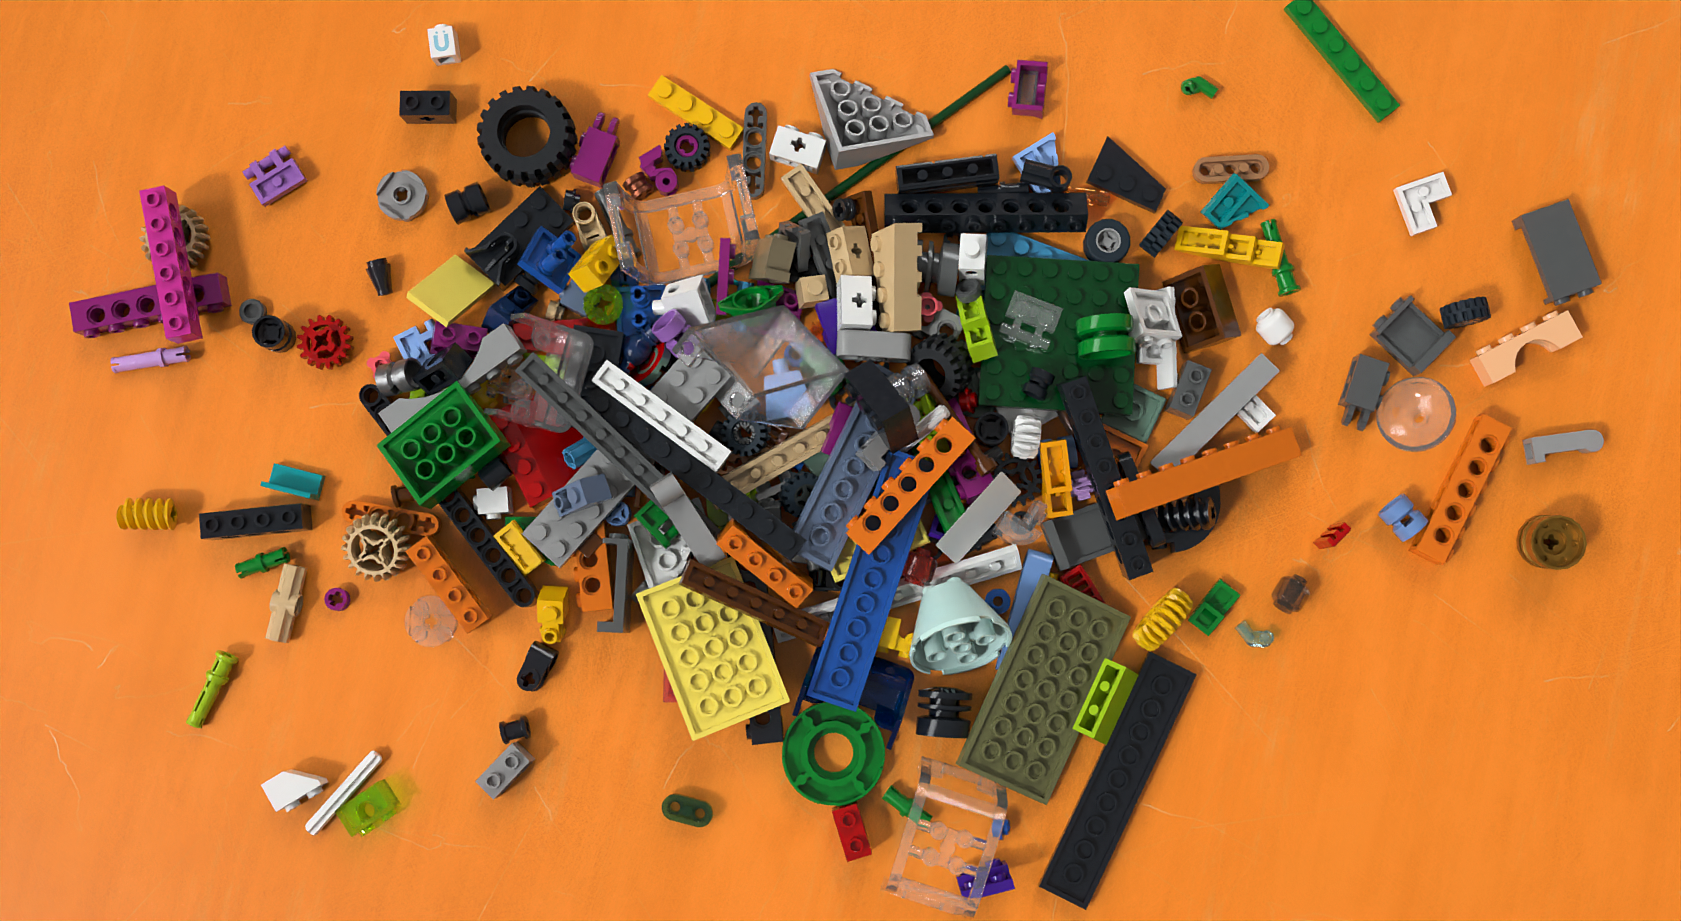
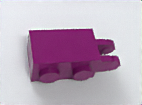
(596, 152)

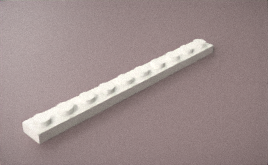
(969, 570)

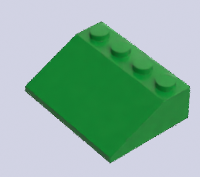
(443, 445)

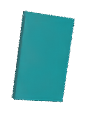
(295, 482)

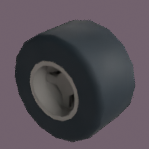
(1109, 234)

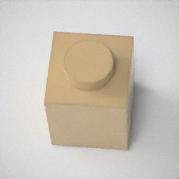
(811, 291)

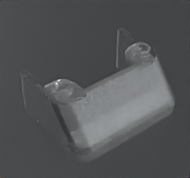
(567, 356)

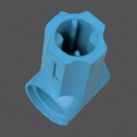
(578, 453)

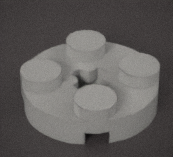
(406, 209)

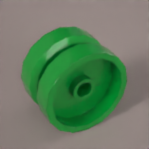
(1105, 336)

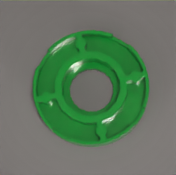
(826, 786)

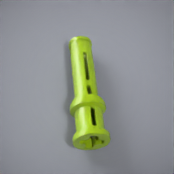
(215, 679)

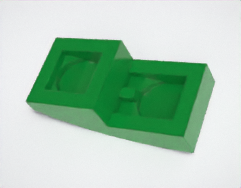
(1213, 607)

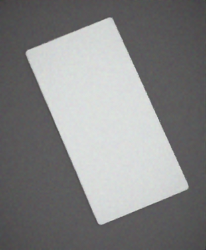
(978, 517)

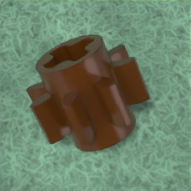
(778, 435)

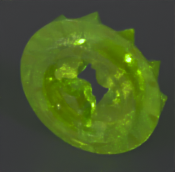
(612, 310)

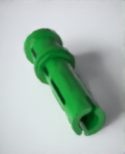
(1284, 276)

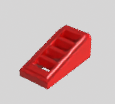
(1078, 569)

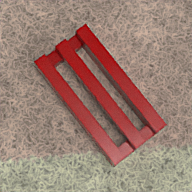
(1333, 536)

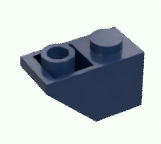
(512, 303)

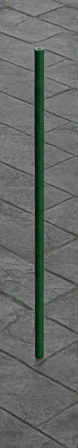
(875, 164)

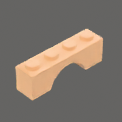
(1499, 362)

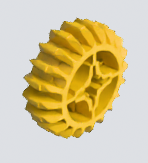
(1163, 619)

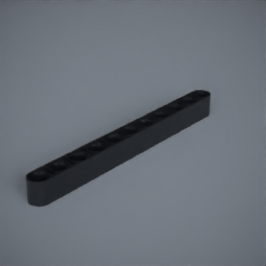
(469, 527)

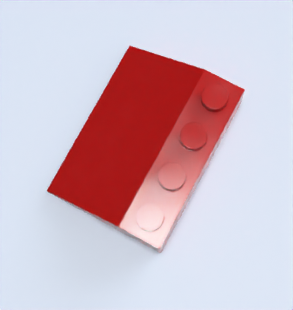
(537, 458)

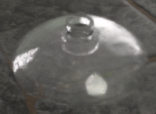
(1406, 402)

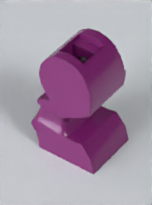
(664, 177)

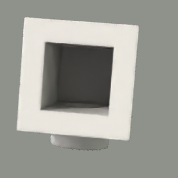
(493, 503)

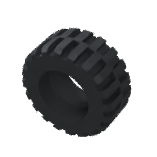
(504, 114)

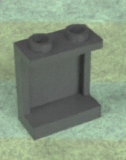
(1410, 336)

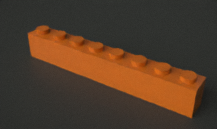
(1202, 473)

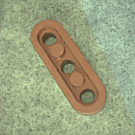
(1239, 163)

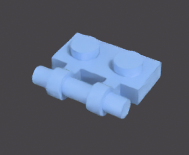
(413, 343)

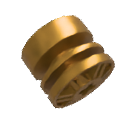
(1565, 546)

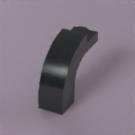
(1185, 540)

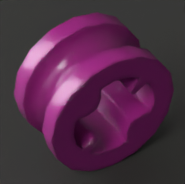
(339, 606)

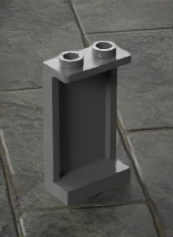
(1559, 252)
(1079, 537)
(623, 585)

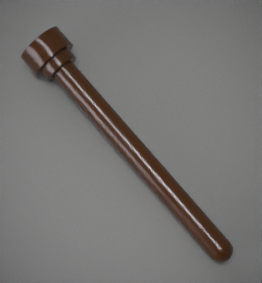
(983, 462)

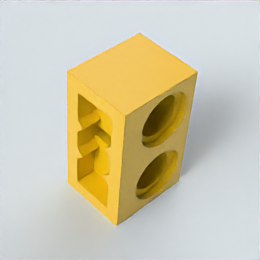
(595, 264)

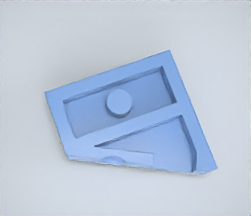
(1043, 152)

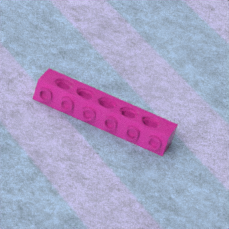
(170, 264)

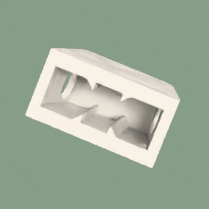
(973, 257)
(690, 299)

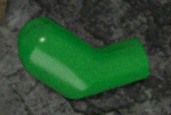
(1197, 85)

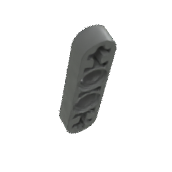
(757, 151)

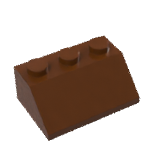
(1203, 308)

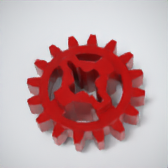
(318, 351)

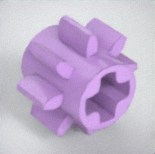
(1080, 485)

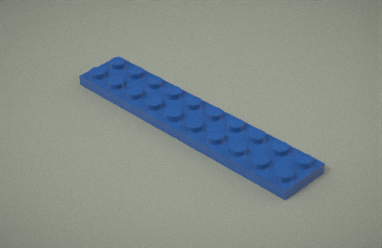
(866, 598)

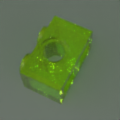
(353, 812)

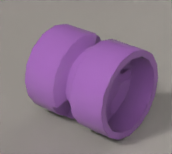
(670, 328)

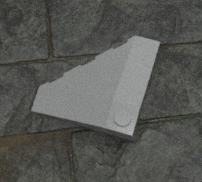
(860, 124)

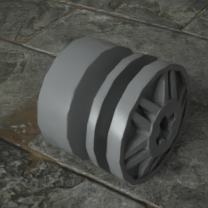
(939, 267)

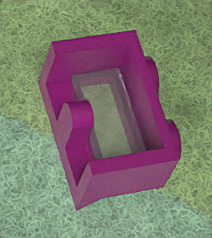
(1029, 88)

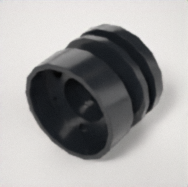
(943, 713)

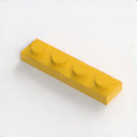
(696, 112)

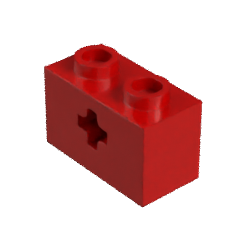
(851, 831)

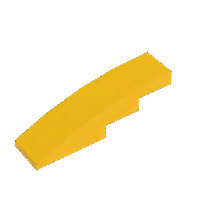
(1229, 247)

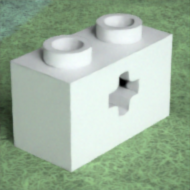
(784, 148)
(852, 290)

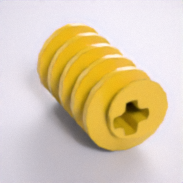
(147, 515)

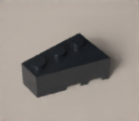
(881, 405)

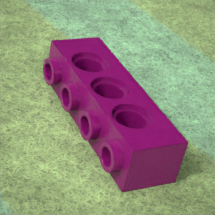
(967, 488)

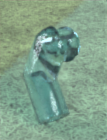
(1254, 638)

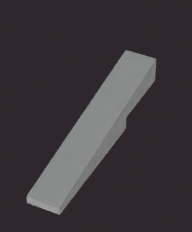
(1218, 412)

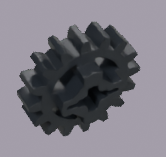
(1020, 468)

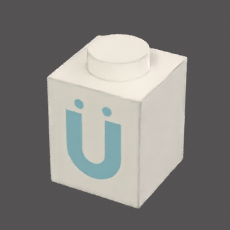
(444, 45)

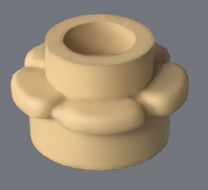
(554, 311)

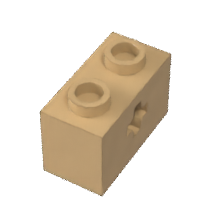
(850, 251)

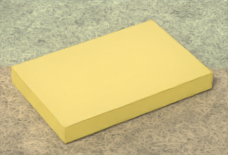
(450, 290)

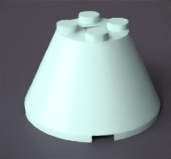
(956, 630)

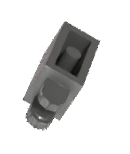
(1363, 388)

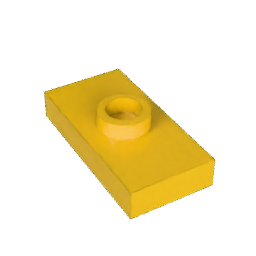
(519, 548)

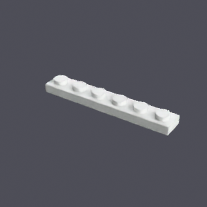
(661, 416)

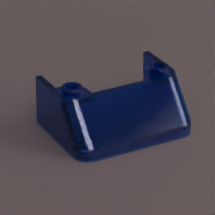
(884, 691)

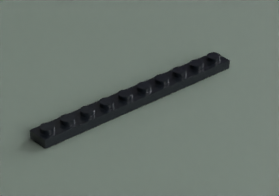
(698, 475)

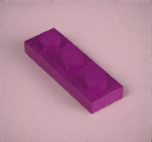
(725, 274)

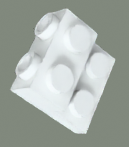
(1152, 318)

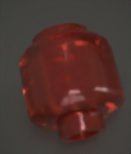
(919, 567)

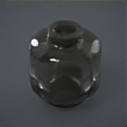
(1290, 594)

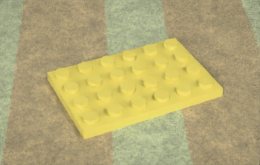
(711, 656)

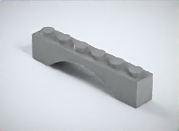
(496, 352)

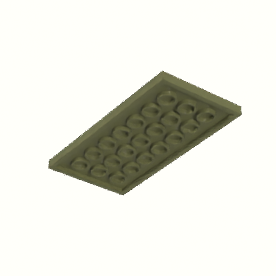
(1040, 689)

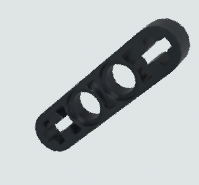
(1148, 517)

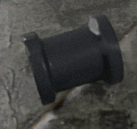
(515, 729)

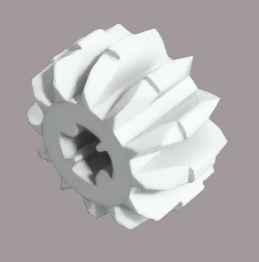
(1026, 437)

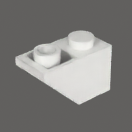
(291, 786)

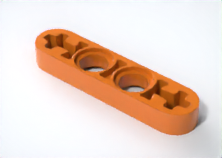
(394, 513)

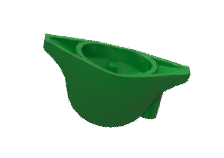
(751, 299)

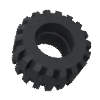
(952, 358)

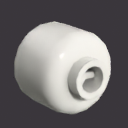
(1275, 326)

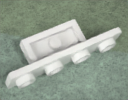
(1164, 359)

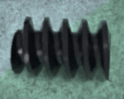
(1187, 516)

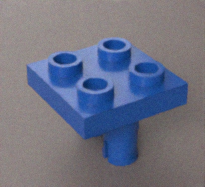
(550, 258)
(637, 307)

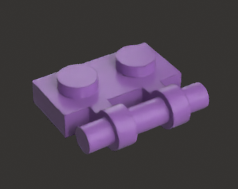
(278, 181)

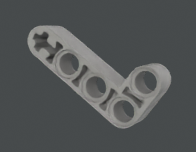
(687, 520)

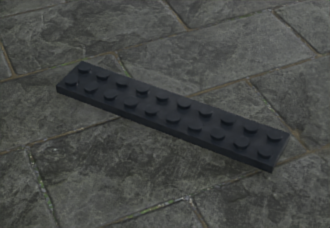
(1117, 781)

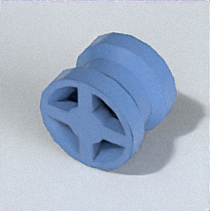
(623, 519)

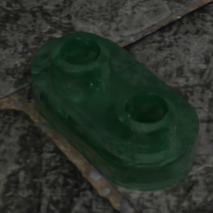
(687, 811)

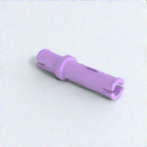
(161, 357)

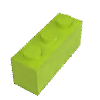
(1105, 701)

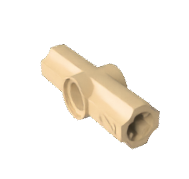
(286, 603)

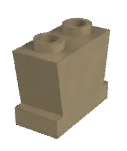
(773, 259)

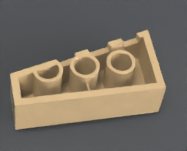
(898, 277)

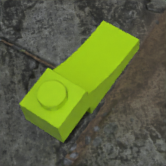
(977, 329)

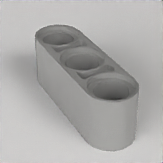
(873, 345)

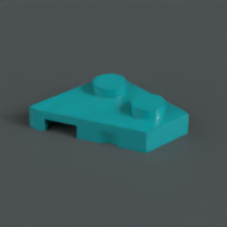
(1232, 203)

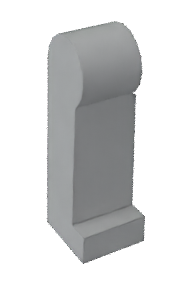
(1583, 441)
(875, 448)

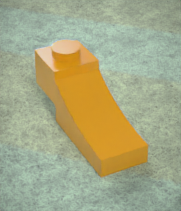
(1056, 478)

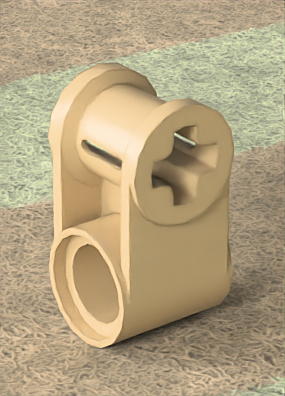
(591, 229)

